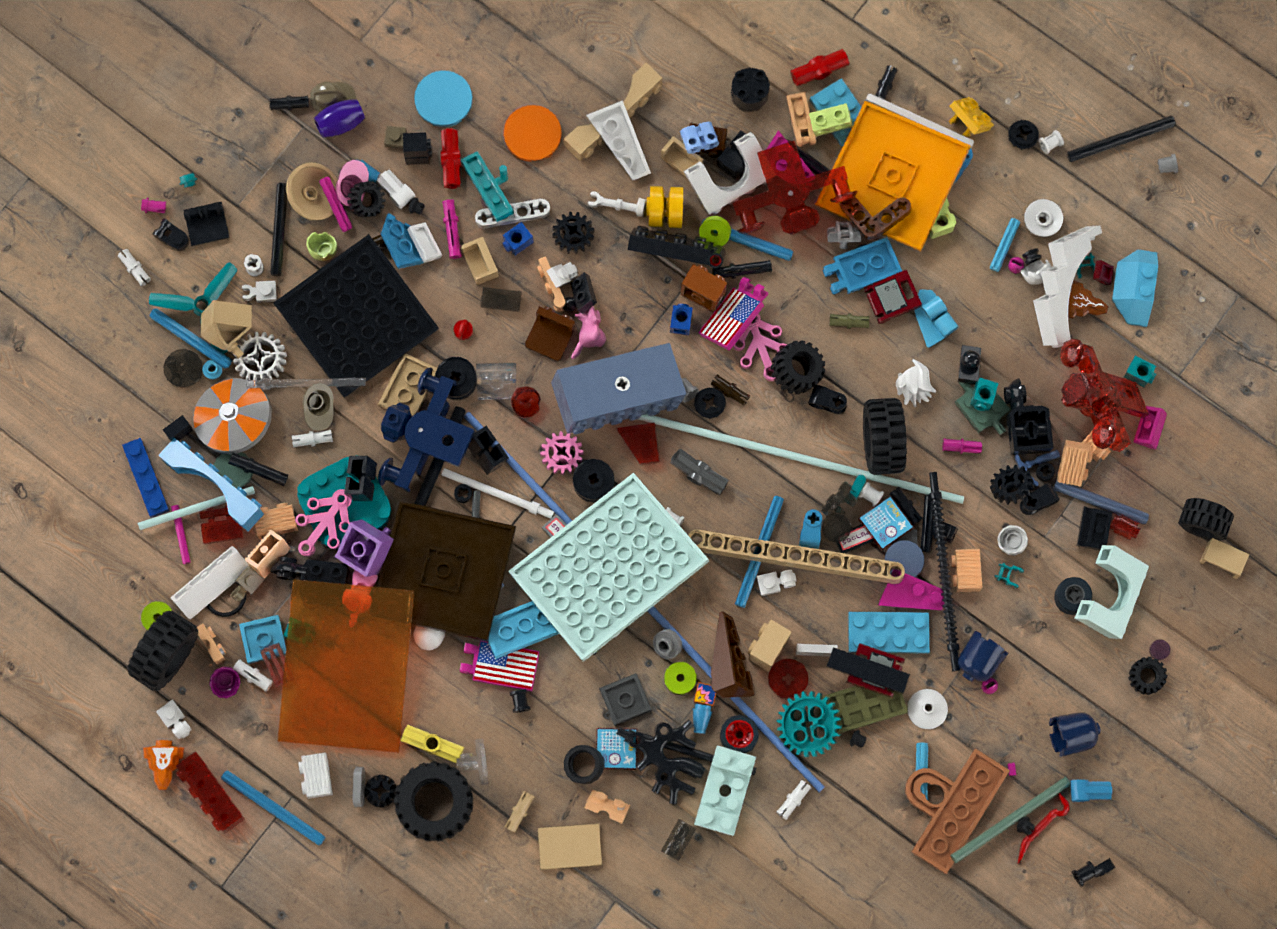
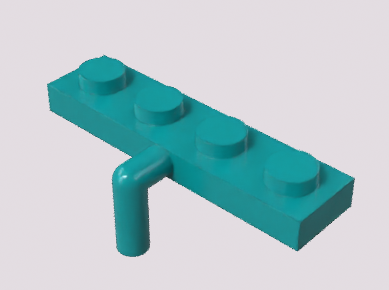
(488, 186)

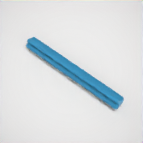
(759, 244)
(190, 338)

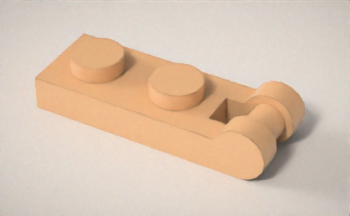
(800, 119)
(559, 301)

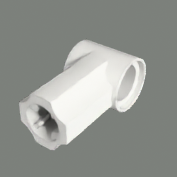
(398, 192)

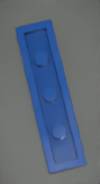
(145, 477)

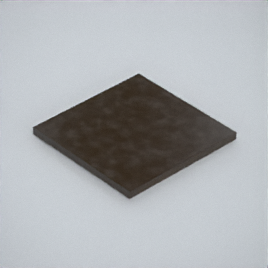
(451, 564)

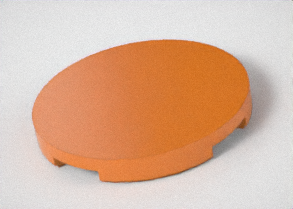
(532, 133)

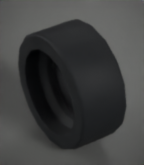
(569, 759)

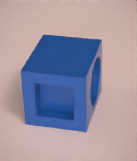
(517, 231)
(681, 327)

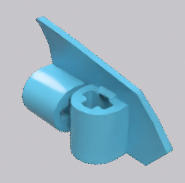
(934, 318)

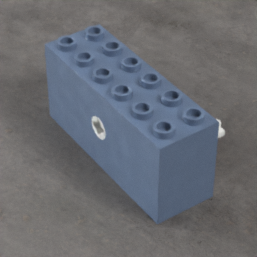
(618, 388)

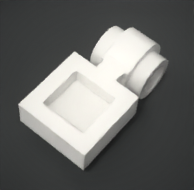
(563, 274)
(770, 583)
(171, 716)

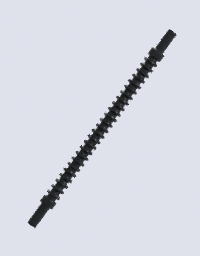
(935, 496)

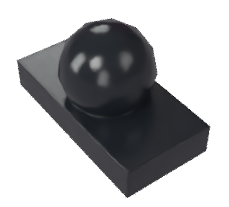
(969, 364)

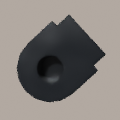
(950, 532)

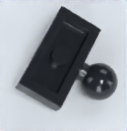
(583, 294)

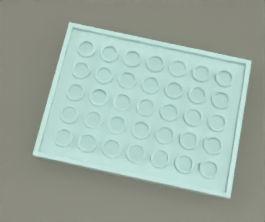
(608, 566)

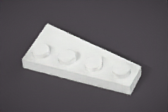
(619, 135)

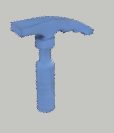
(1040, 459)

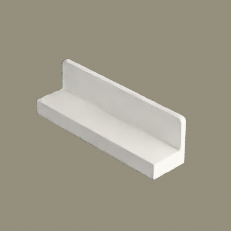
(210, 582)

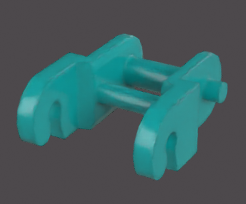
(1092, 264)
(858, 485)
(999, 577)

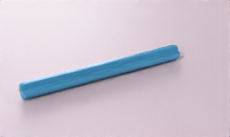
(754, 566)
(273, 807)

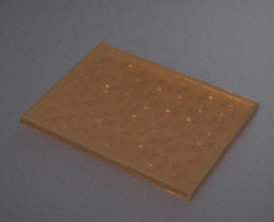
(346, 665)

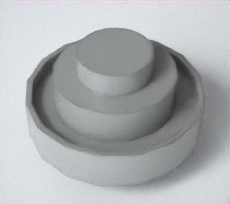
(667, 644)

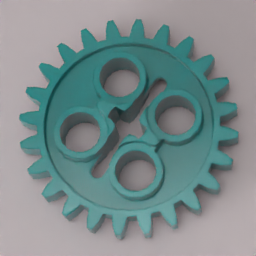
(791, 727)

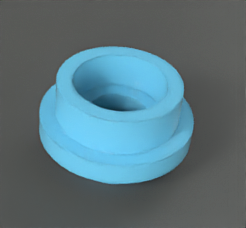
(212, 375)

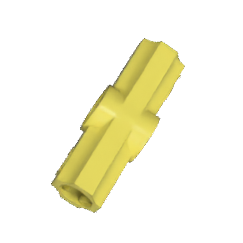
(419, 739)

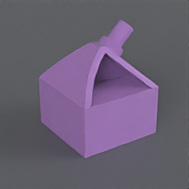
(364, 547)

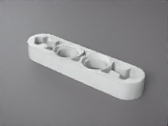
(515, 218)

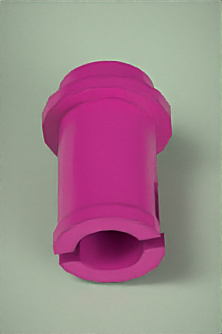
(153, 206)

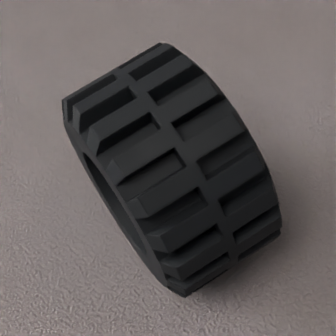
(807, 357)
(1206, 519)

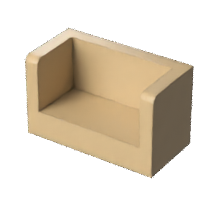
(676, 155)
(479, 261)
(1225, 557)

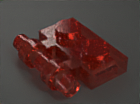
(222, 530)

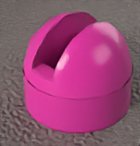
(1015, 268)
(992, 689)

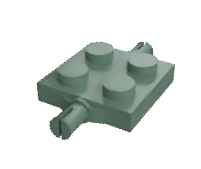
(982, 419)

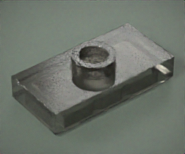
(501, 299)

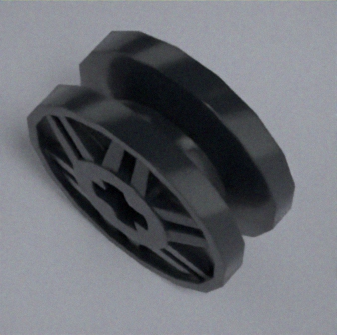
(464, 370)
(588, 470)

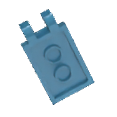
(863, 266)

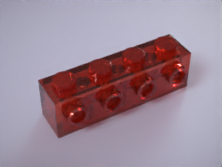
(210, 793)

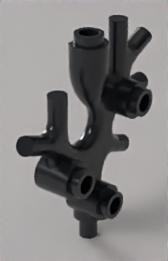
(654, 755)

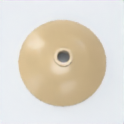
(306, 179)

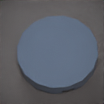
(908, 555)

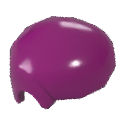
(224, 682)

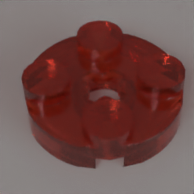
(779, 686)

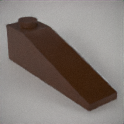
(727, 669)

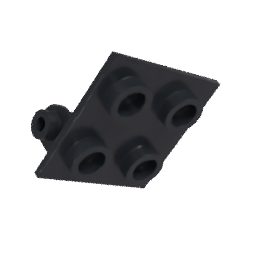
(206, 223)

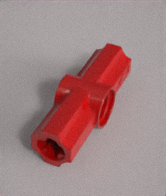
(819, 67)
(450, 158)

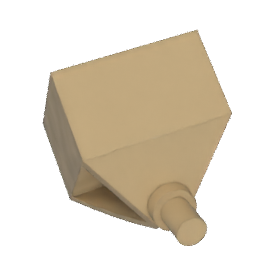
(226, 324)

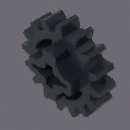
(576, 225)
(1011, 484)

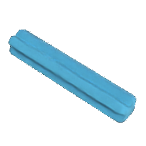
(1004, 244)
(922, 762)

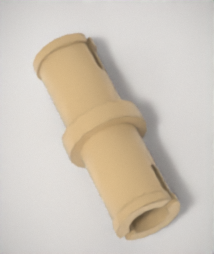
(519, 811)

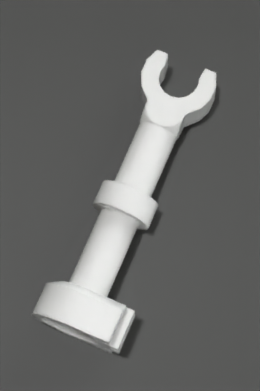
(618, 204)

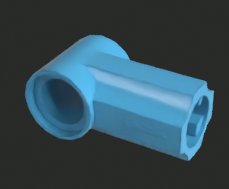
(1084, 791)

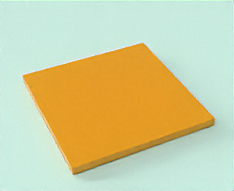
(893, 160)

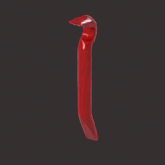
(1042, 825)

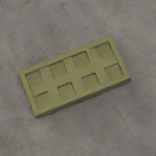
(863, 707)

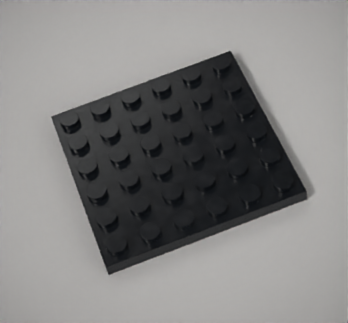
(356, 314)

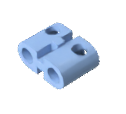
(699, 137)

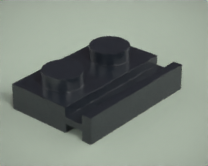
(1094, 528)

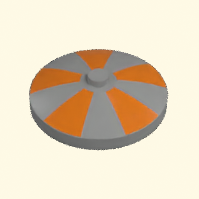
(232, 416)

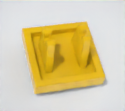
(971, 116)

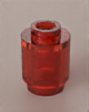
(1125, 527)

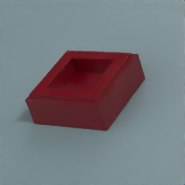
(1103, 272)

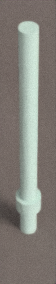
(188, 510)

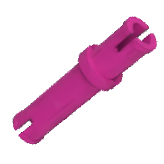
(451, 219)

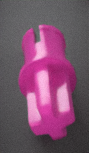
(961, 446)

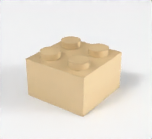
(769, 646)

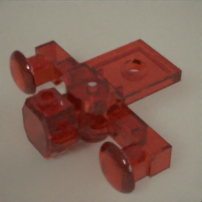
(790, 190)
(1094, 390)

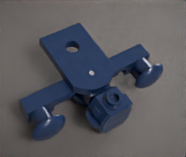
(423, 433)

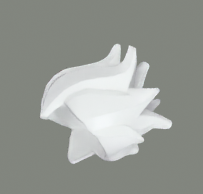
(915, 384)

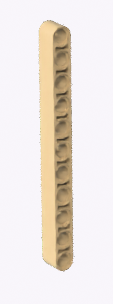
(805, 552)

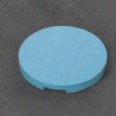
(443, 98)

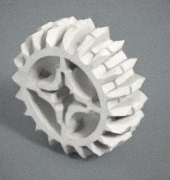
(267, 357)

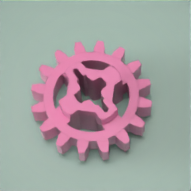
(556, 459)

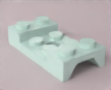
(722, 812)

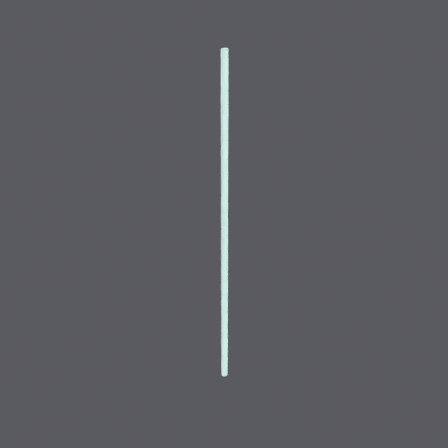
(797, 457)

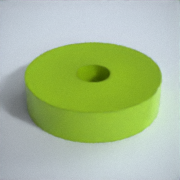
(720, 225)
(151, 610)
(673, 684)

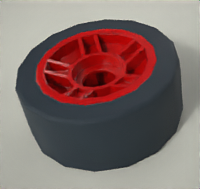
(734, 725)

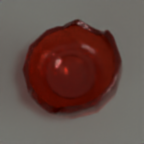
(525, 401)

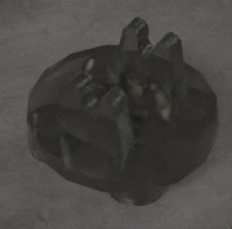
(174, 371)
(843, 495)

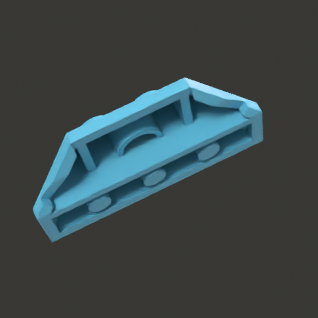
(1136, 286)

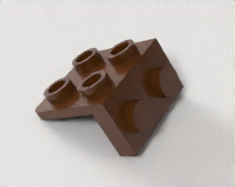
(550, 333)

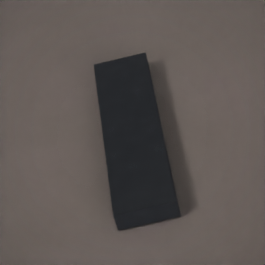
(868, 670)

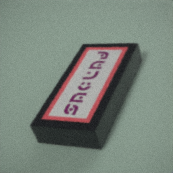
(857, 538)

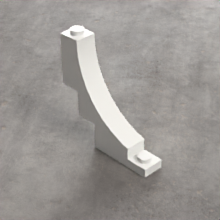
(1053, 307)

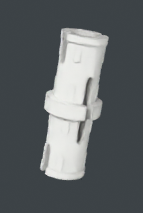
(134, 267)
(312, 438)
(262, 681)
(793, 800)

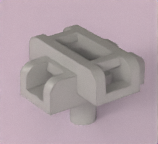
(843, 234)

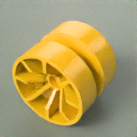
(660, 206)

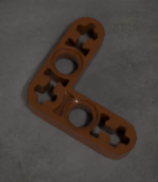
(875, 221)

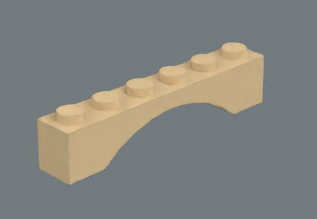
(586, 138)

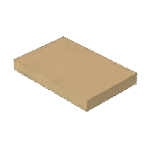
(404, 384)
(569, 846)

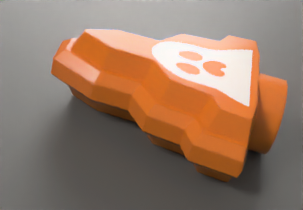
(163, 761)

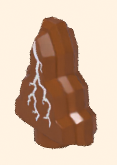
(1083, 303)

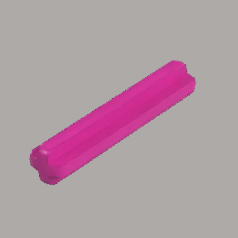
(335, 204)

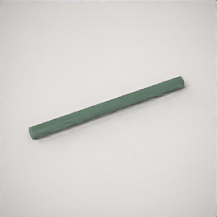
(1010, 820)

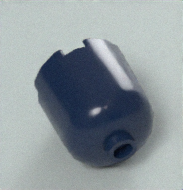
(980, 658)
(1073, 733)

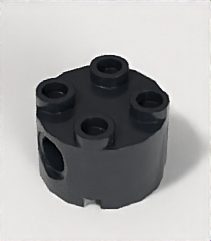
(750, 89)

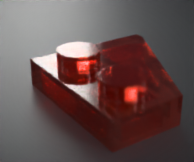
(642, 442)

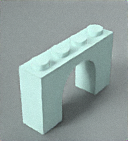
(1130, 577)

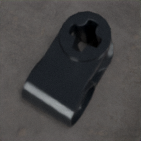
(825, 399)
(1041, 498)

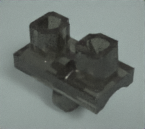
(678, 840)

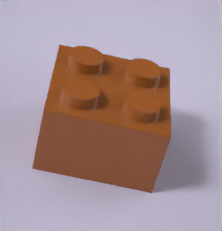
(703, 287)

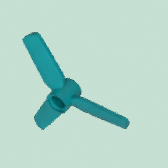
(211, 293)

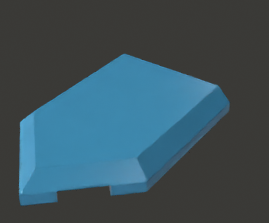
(400, 243)

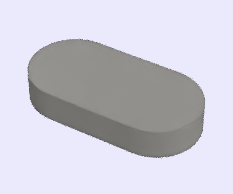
(358, 787)

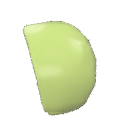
(321, 246)

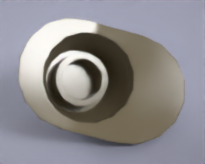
(330, 93)
(318, 406)

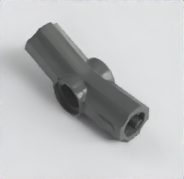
(698, 472)

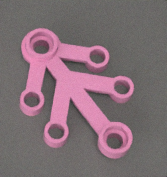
(759, 342)
(326, 520)

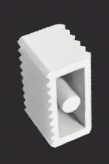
(316, 775)

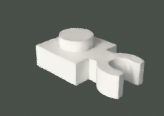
(264, 291)

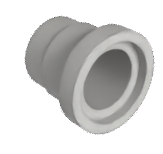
(1168, 164)
(691, 391)

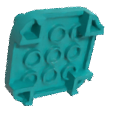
(333, 478)

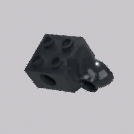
(1027, 425)
(311, 570)

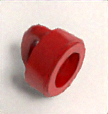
(463, 329)

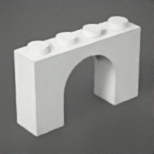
(714, 196)

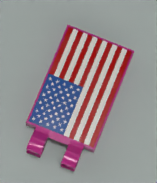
(734, 314)
(511, 671)

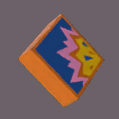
(704, 694)

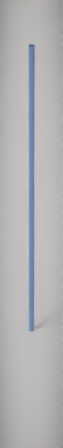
(664, 623)

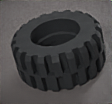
(884, 436)
(162, 650)
(416, 779)

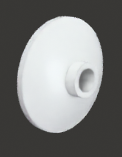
(1043, 209)
(923, 718)

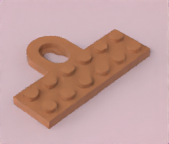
(959, 810)

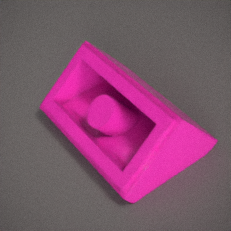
(1150, 428)

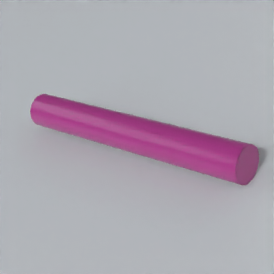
(181, 537)

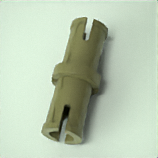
(849, 321)

